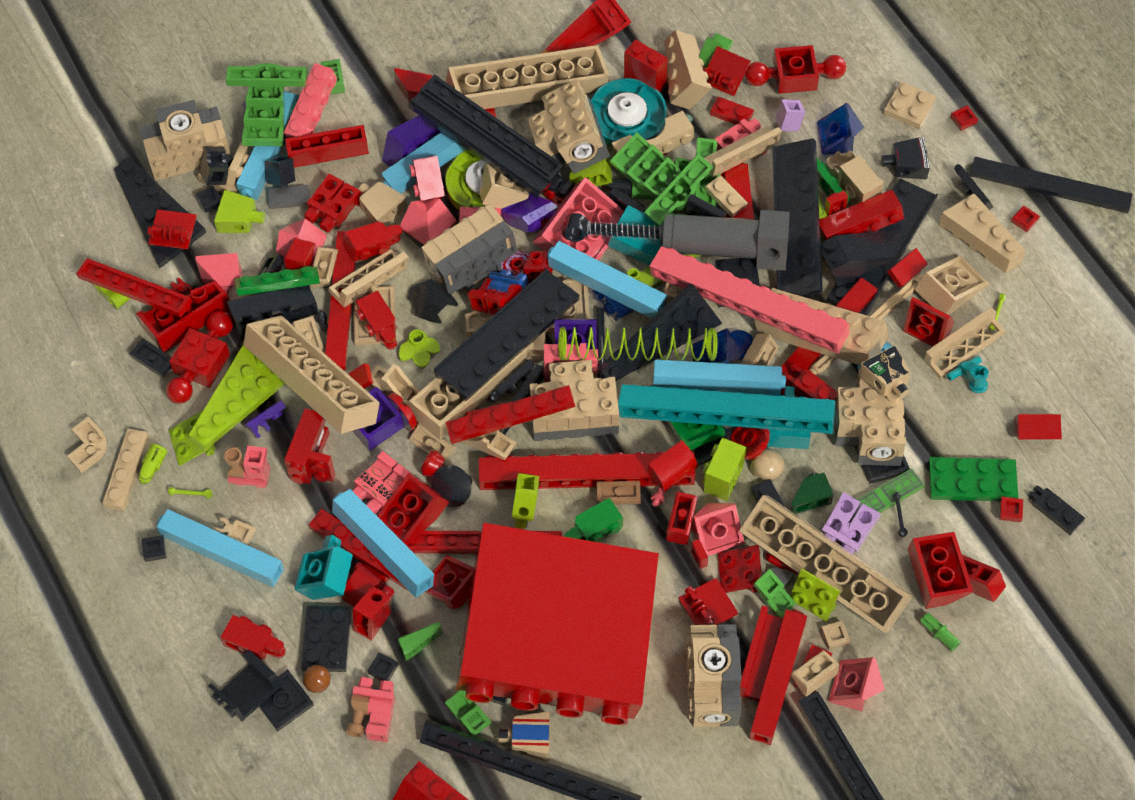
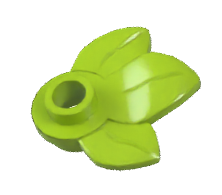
(419, 351)

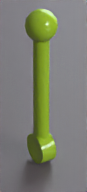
(1001, 300)
(207, 493)

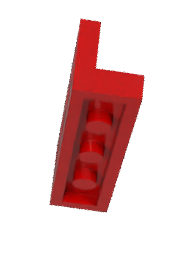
(760, 655)

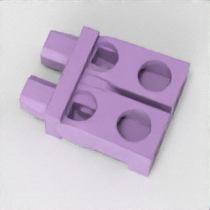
(849, 533)

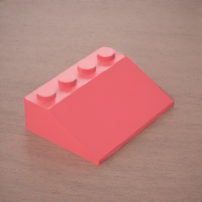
(594, 205)

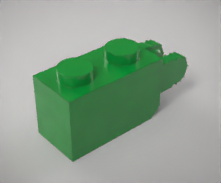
(597, 522)

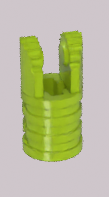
(149, 465)

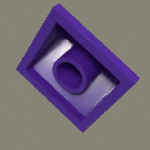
(582, 330)

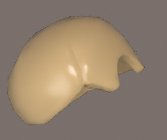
(834, 162)
(767, 465)

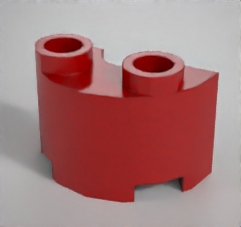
(361, 581)

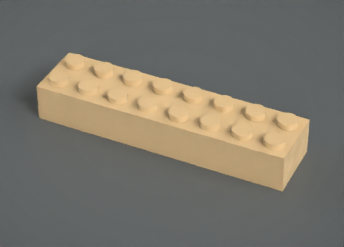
(528, 77)
(311, 374)
(807, 548)

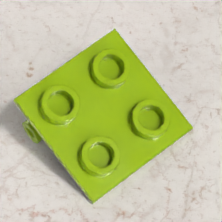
(184, 448)
(814, 595)

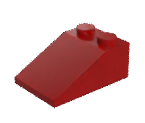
(927, 323)
(412, 508)

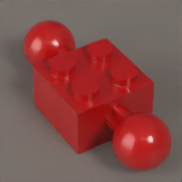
(795, 69)
(199, 357)

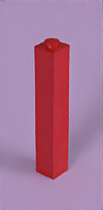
(778, 677)

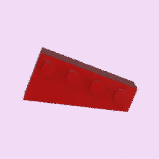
(169, 329)

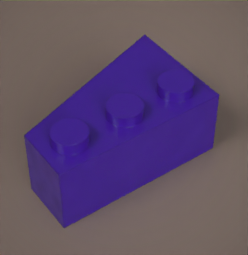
(407, 138)

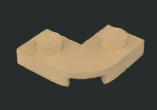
(93, 445)

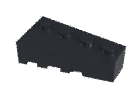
(289, 303)

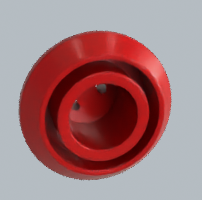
(432, 463)

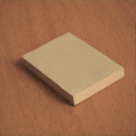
(360, 334)

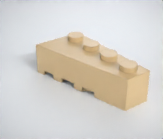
(685, 70)
(983, 232)

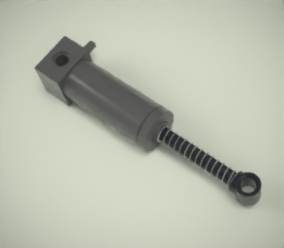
(704, 235)

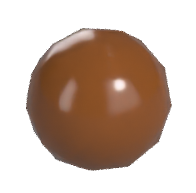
(316, 679)

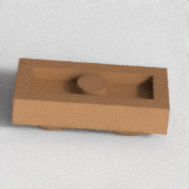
(619, 492)

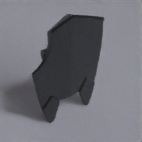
(429, 300)

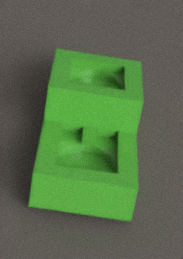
(773, 594)
(467, 713)

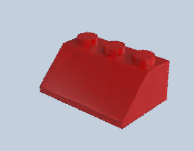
(939, 569)
(425, 785)

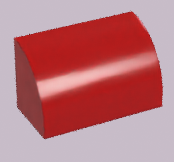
(1038, 426)
(672, 466)

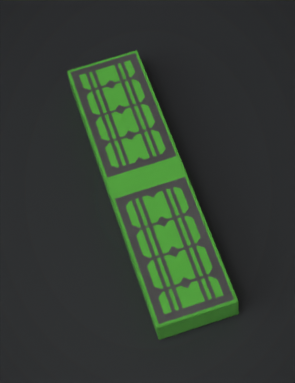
(882, 499)

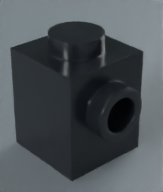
(280, 171)

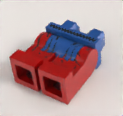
(497, 291)

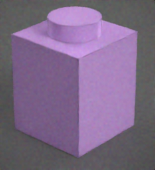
(790, 115)

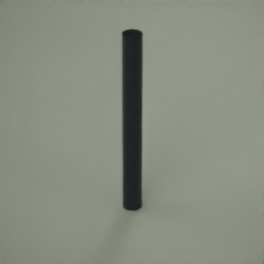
(600, 339)

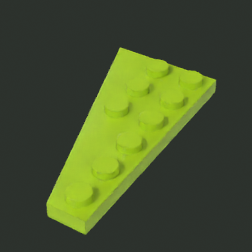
(238, 394)

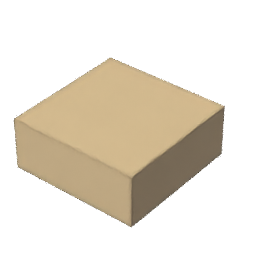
(835, 634)

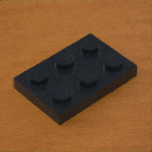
(326, 637)

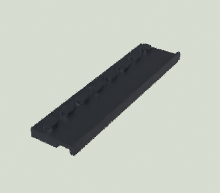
(485, 136)
(797, 192)
(916, 205)
(506, 335)

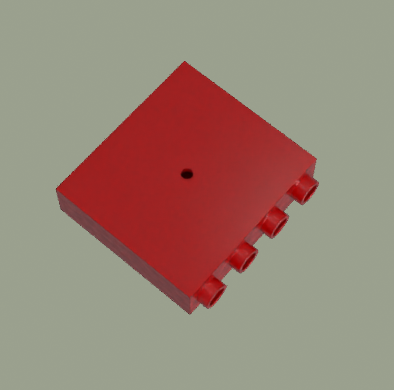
(558, 624)

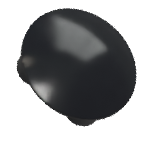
(452, 484)

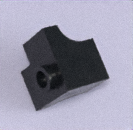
(215, 165)

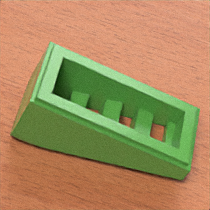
(339, 86)
(416, 641)

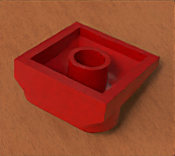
(451, 582)

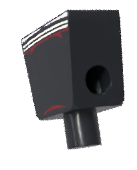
(908, 159)

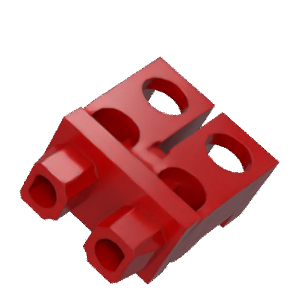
(332, 203)

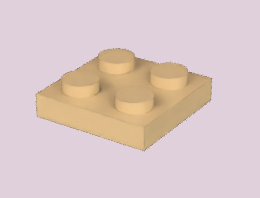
(910, 105)

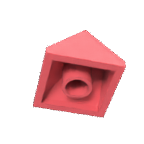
(427, 219)
(302, 230)
(220, 268)
(717, 527)
(856, 682)

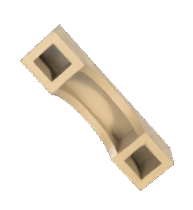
(677, 132)

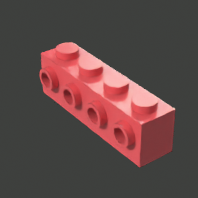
(311, 102)

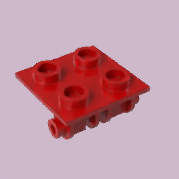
(726, 70)
(172, 229)
(739, 568)
(708, 604)

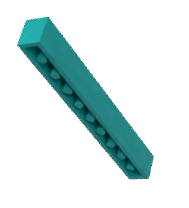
(727, 408)

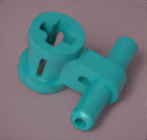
(972, 372)

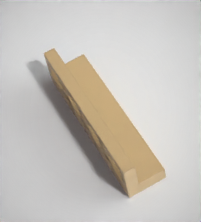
(743, 150)
(369, 281)
(959, 337)

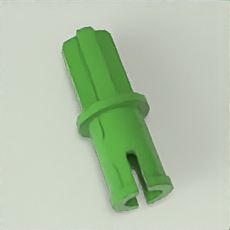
(940, 631)

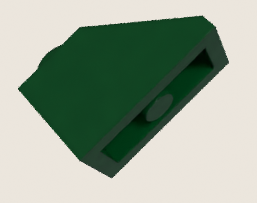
(812, 493)

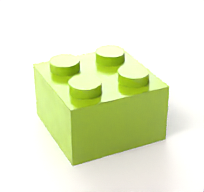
(724, 469)

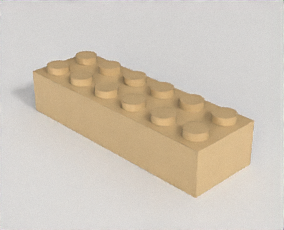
(865, 337)
(440, 404)

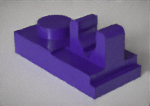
(272, 412)

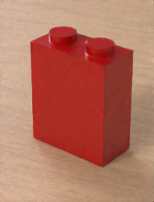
(645, 65)

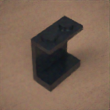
(247, 689)

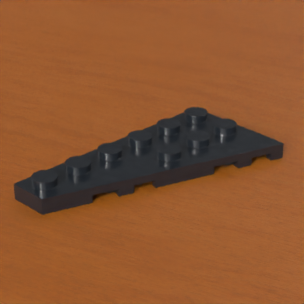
(145, 199)
(683, 312)

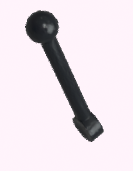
(902, 531)

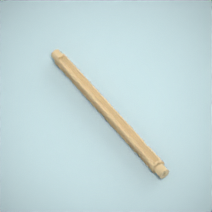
(880, 313)

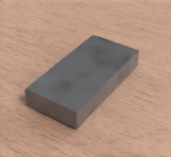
(288, 196)

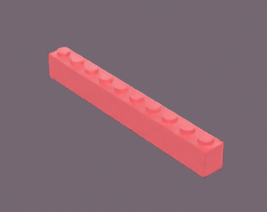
(751, 299)

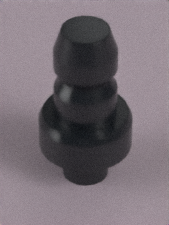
(320, 318)

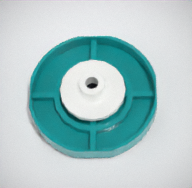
(629, 108)

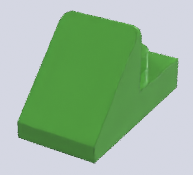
(710, 46)

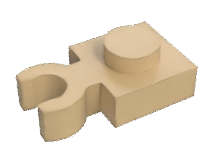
(238, 531)

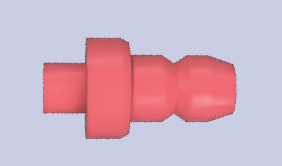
(658, 497)

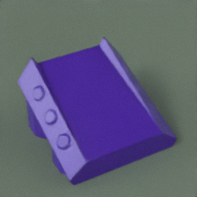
(528, 213)

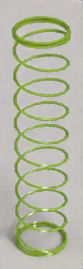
(562, 344)

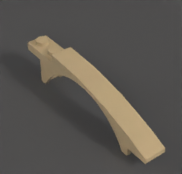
(397, 382)

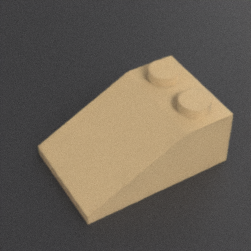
(951, 285)

